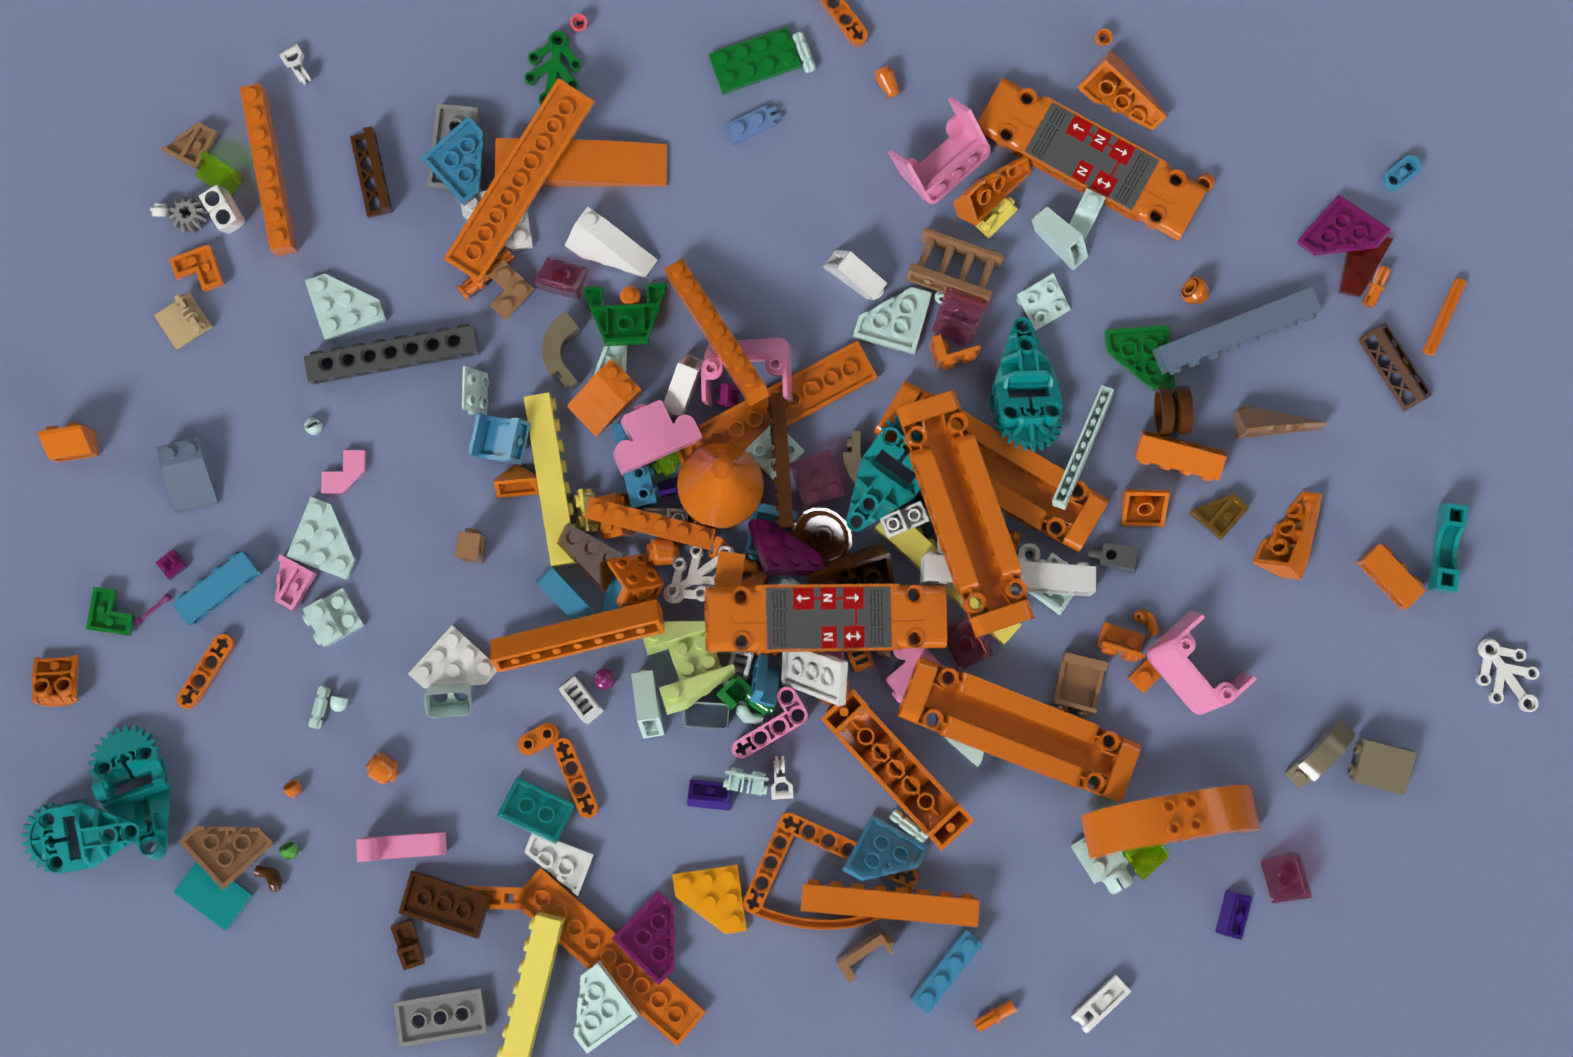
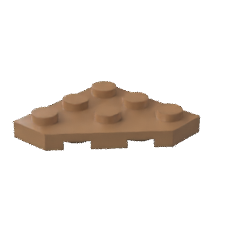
(226, 850)

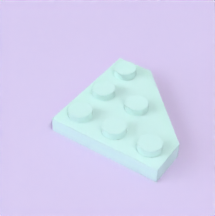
(342, 307)
(895, 321)
(322, 541)
(600, 1008)

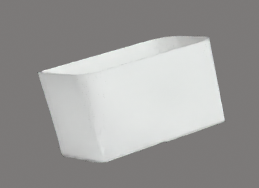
(236, 218)

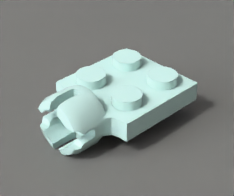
(1104, 869)

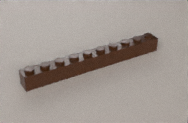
(781, 464)

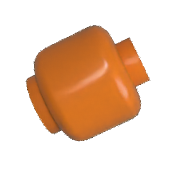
(661, 552)
(382, 768)

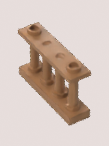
(940, 280)

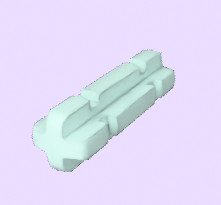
(804, 52)
(319, 707)
(908, 825)

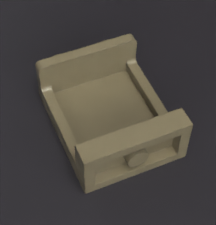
(1381, 765)

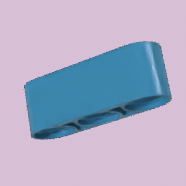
(563, 594)

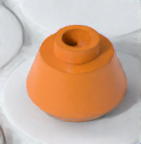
(1195, 290)

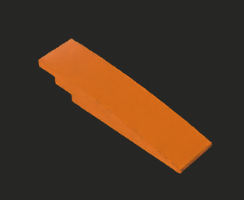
(600, 163)

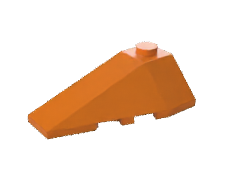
(1118, 88)

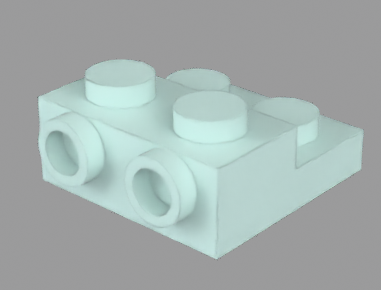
(332, 618)

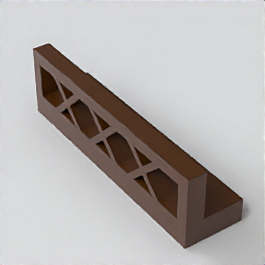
(377, 171)
(1402, 364)

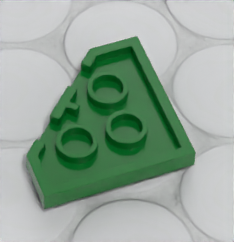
(1134, 352)

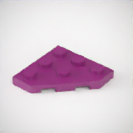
(1343, 229)
(781, 551)
(651, 938)

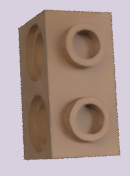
(471, 546)

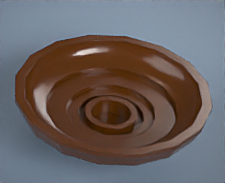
(824, 532)

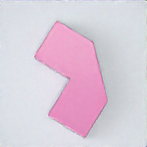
(353, 468)

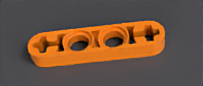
(844, 9)
(208, 673)
(572, 779)

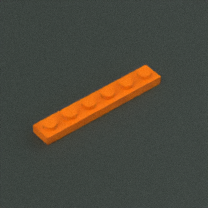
(650, 523)

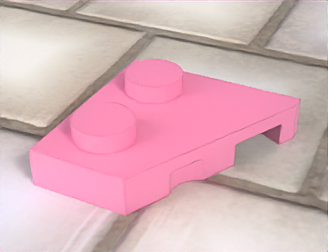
(292, 583)

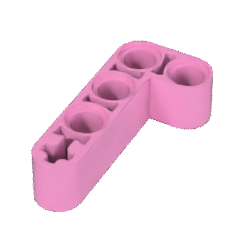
(768, 729)
(401, 846)

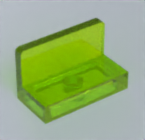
(218, 173)

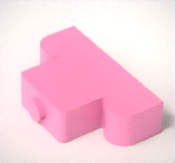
(652, 436)
(900, 676)

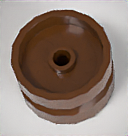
(1173, 410)

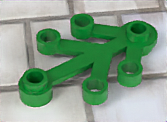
(553, 65)

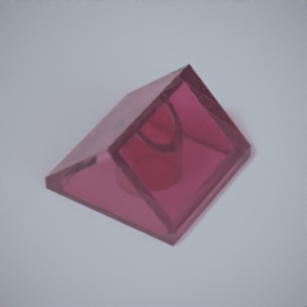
(561, 278)
(965, 646)
(1286, 878)

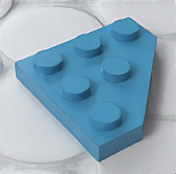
(459, 160)
(883, 851)

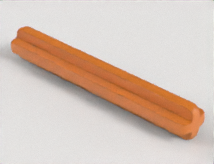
(1444, 316)

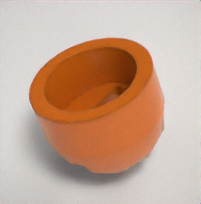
(1106, 40)
(1206, 180)
(292, 788)

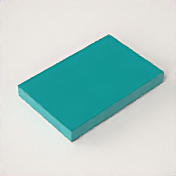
(536, 810)
(209, 899)

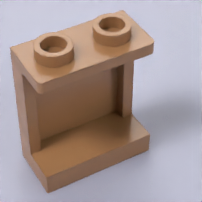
(1079, 684)
(861, 950)

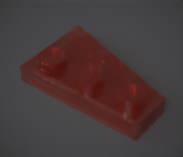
(1360, 267)

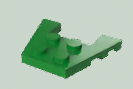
(625, 323)

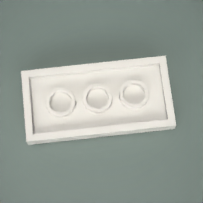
(816, 675)

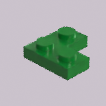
(102, 614)

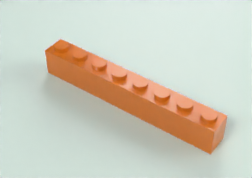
(268, 169)
(716, 332)
(577, 635)
(890, 904)

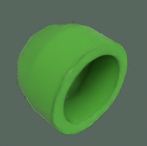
(289, 850)

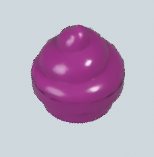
(604, 679)

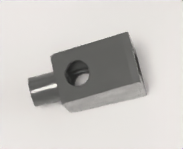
(1125, 557)

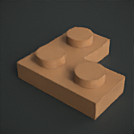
(514, 289)

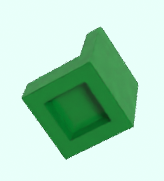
(734, 690)

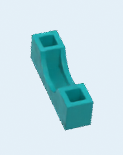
(1449, 528)

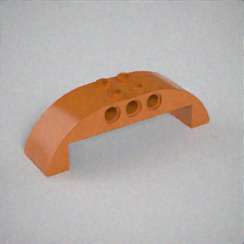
(897, 770)
(1169, 819)

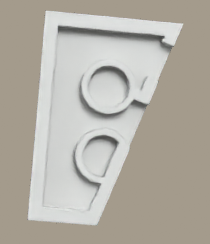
(561, 860)

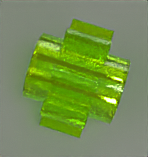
(667, 465)

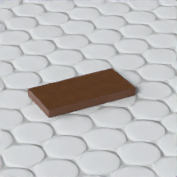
(445, 904)

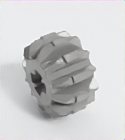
(192, 221)

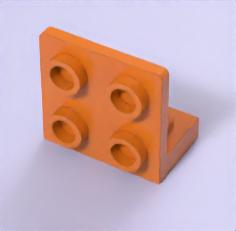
(939, 352)
(637, 579)
(1121, 641)

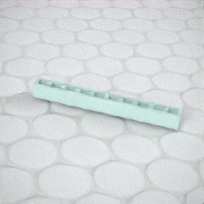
(1083, 447)

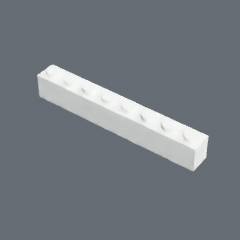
(1038, 575)

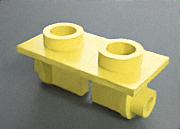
(997, 217)
(580, 501)

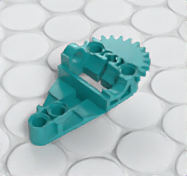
(1026, 371)
(879, 482)
(146, 802)
(92, 833)

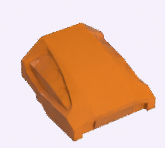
(55, 681)

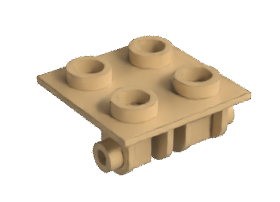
(183, 320)

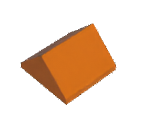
(1144, 507)

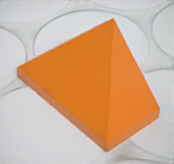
(516, 482)

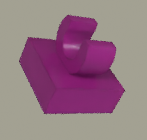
(728, 395)
(171, 564)

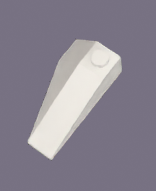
(602, 242)

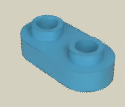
(1400, 173)

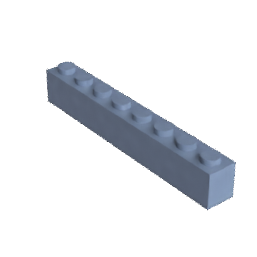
(1237, 330)

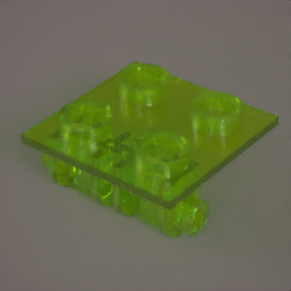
(1146, 859)

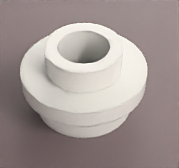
(160, 210)

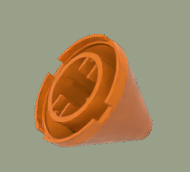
(720, 485)

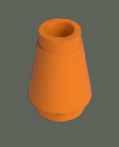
(886, 79)

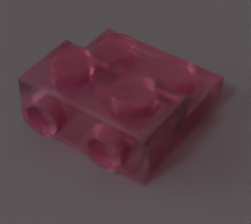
(959, 317)

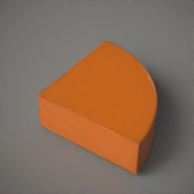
(717, 543)

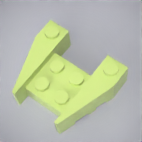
(695, 667)

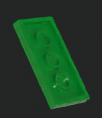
(754, 60)

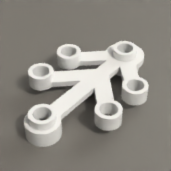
(696, 576)
(1505, 673)

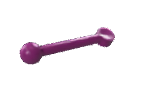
(166, 598)

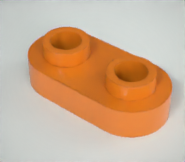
(538, 739)

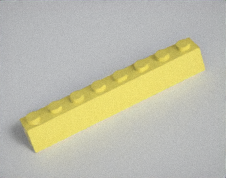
(550, 472)
(913, 547)
(533, 985)

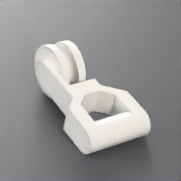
(296, 64)
(783, 794)

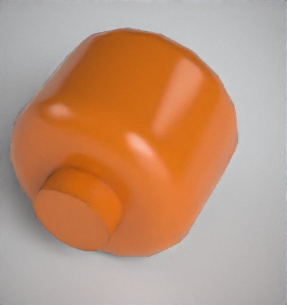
(630, 295)

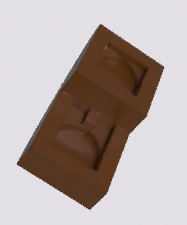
(408, 944)

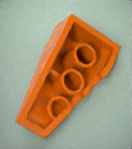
(990, 190)
(1290, 544)

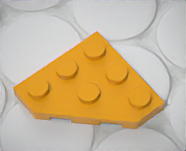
(714, 896)

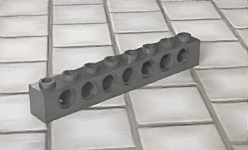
(316, 360)

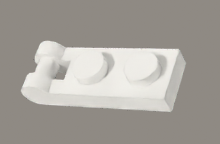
(1101, 1003)

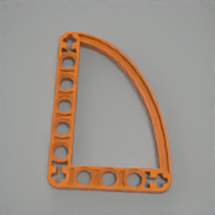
(779, 854)

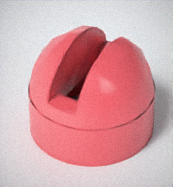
(578, 18)

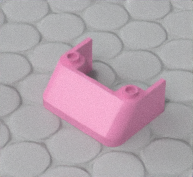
(950, 161)
(775, 353)
(1170, 660)

